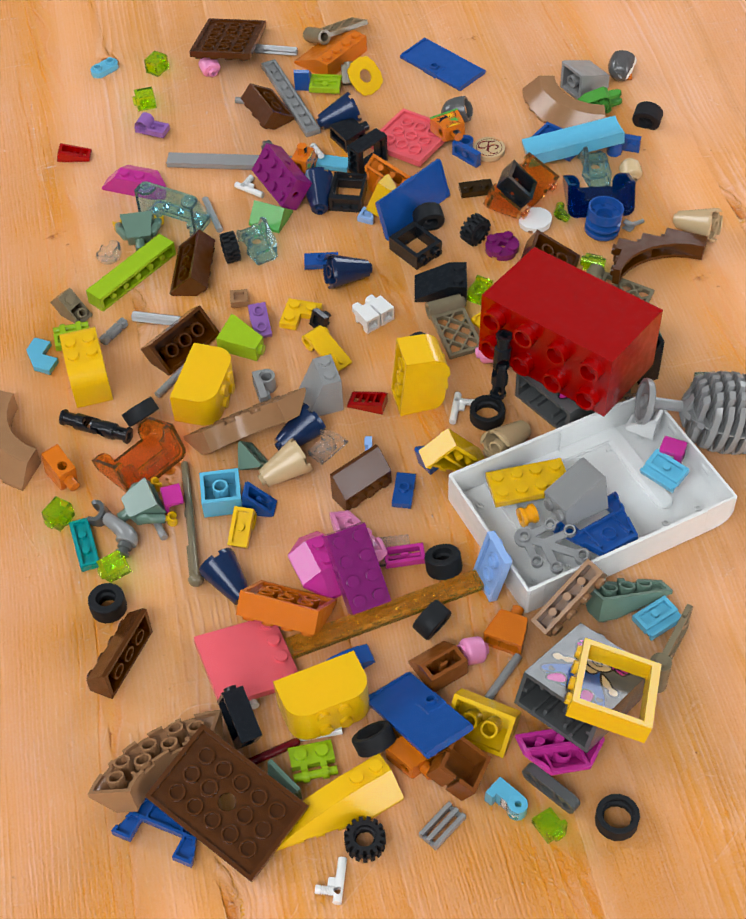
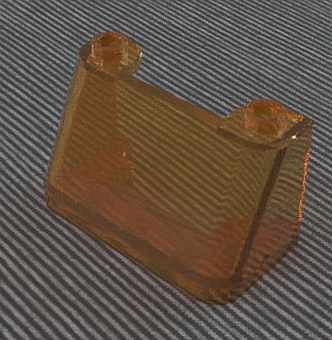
(546, 182)
(148, 458)

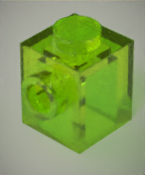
(156, 63)
(144, 99)
(58, 514)
(113, 566)

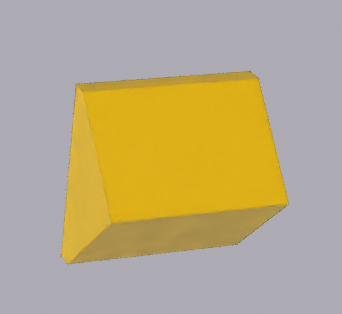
(383, 187)

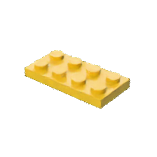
(523, 482)

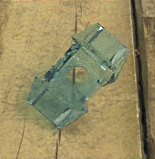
(595, 177)
(261, 252)

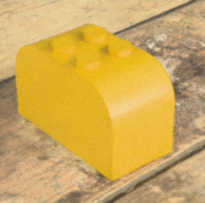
(85, 367)
(419, 374)
(203, 386)
(323, 697)

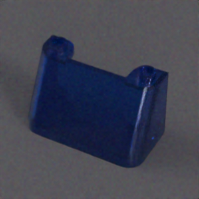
(578, 198)

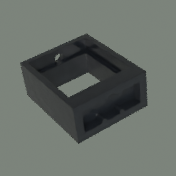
(355, 150)
(522, 189)
(347, 203)
(401, 238)
(239, 716)

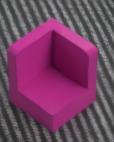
(673, 448)
(171, 496)

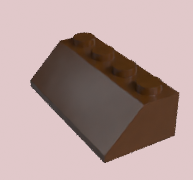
(193, 265)
(172, 346)
(120, 654)

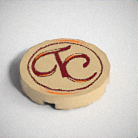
(490, 148)

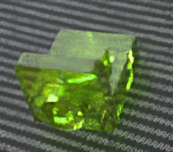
(550, 825)

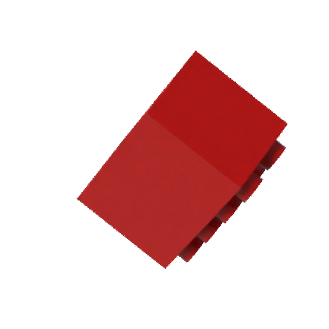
(570, 330)

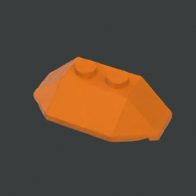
(377, 168)

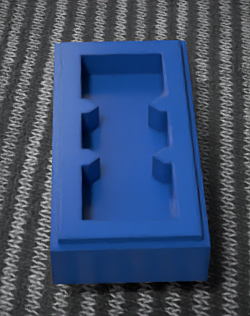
(315, 260)
(403, 490)

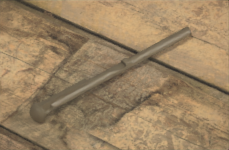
(194, 578)

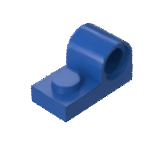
(630, 144)
(464, 150)

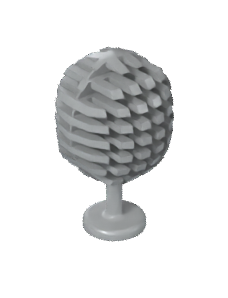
(709, 410)

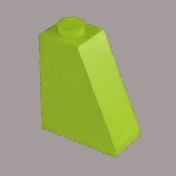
(240, 339)

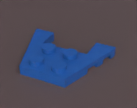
(606, 533)
(155, 817)

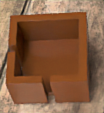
(459, 768)

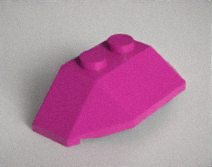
(129, 177)
(314, 566)
(556, 753)

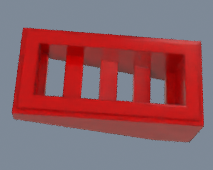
(72, 153)
(378, 403)

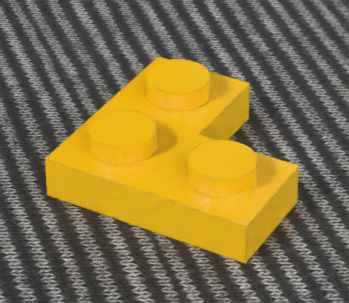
(296, 310)

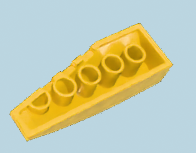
(357, 793)

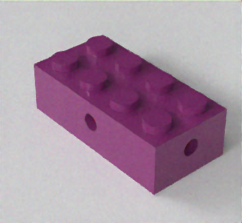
(281, 176)
(356, 568)

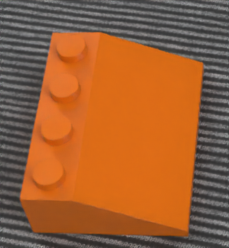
(330, 57)
(285, 607)

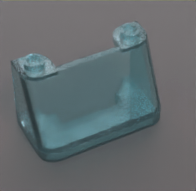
(172, 204)

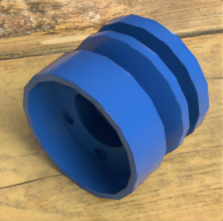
(604, 218)

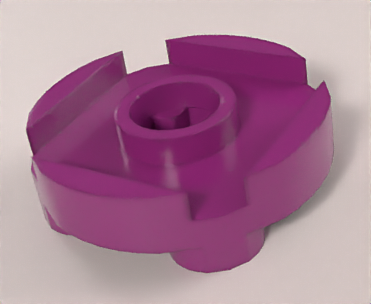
(494, 243)

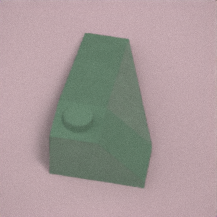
(624, 597)

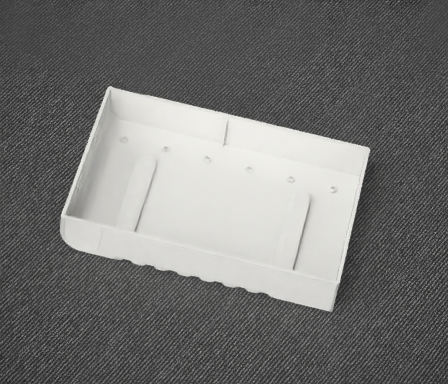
(657, 515)

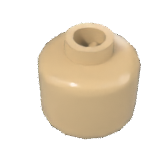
(632, 167)

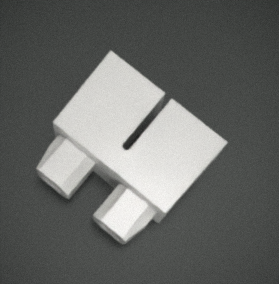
(373, 313)

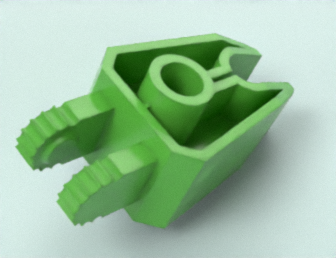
(603, 97)

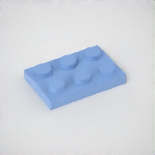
(492, 565)

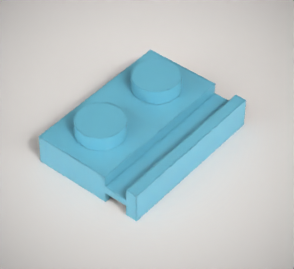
(664, 470)
(657, 617)

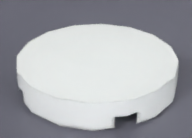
(537, 219)

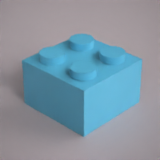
(220, 492)

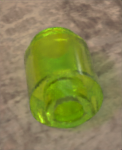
(590, 259)

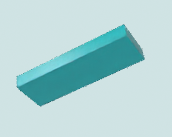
(84, 544)

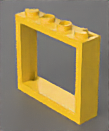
(604, 717)

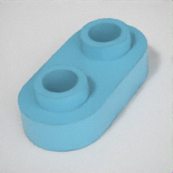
(104, 68)

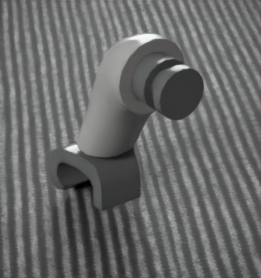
(125, 534)

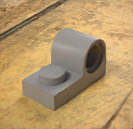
(264, 383)

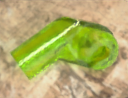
(560, 213)

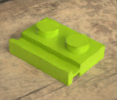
(325, 83)

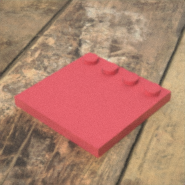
(410, 137)
(245, 657)

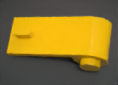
(324, 344)

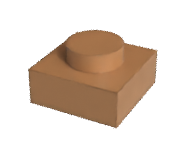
(239, 298)

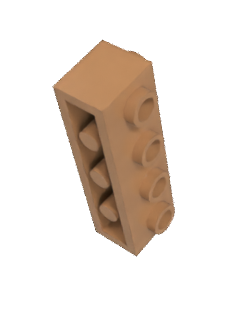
(569, 598)

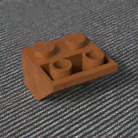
(440, 665)

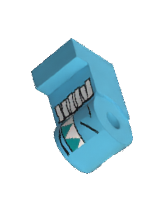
(507, 798)

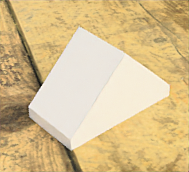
(647, 430)

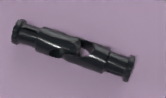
(501, 363)
(104, 428)

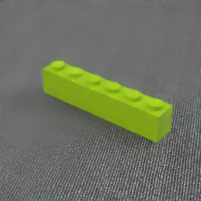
(130, 272)

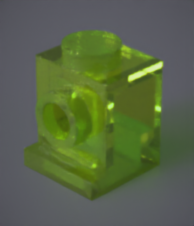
(478, 287)

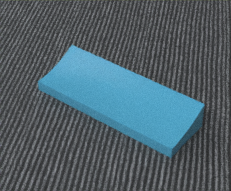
(571, 140)

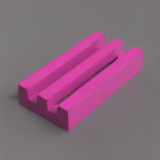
(405, 558)

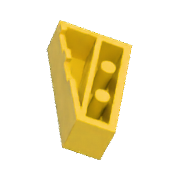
(450, 452)

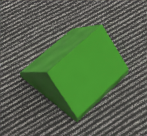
(275, 215)

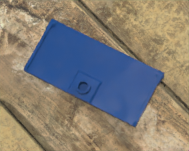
(442, 64)
(398, 206)
(419, 714)

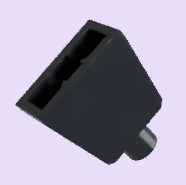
(347, 131)

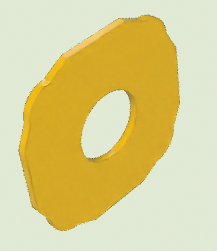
(362, 87)

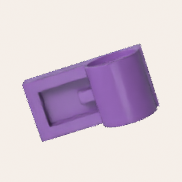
(147, 125)
(260, 319)

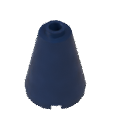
(339, 110)
(319, 190)
(344, 270)
(301, 428)
(224, 574)

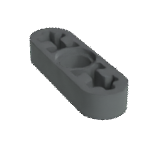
(551, 788)

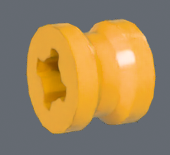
(527, 515)

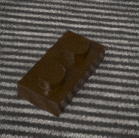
(475, 188)

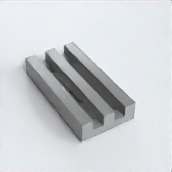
(430, 825)

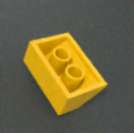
(492, 721)

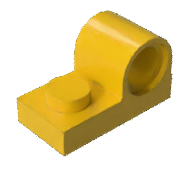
(241, 525)

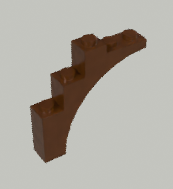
(651, 247)

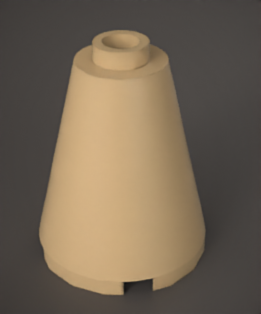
(700, 221)
(504, 437)
(285, 465)

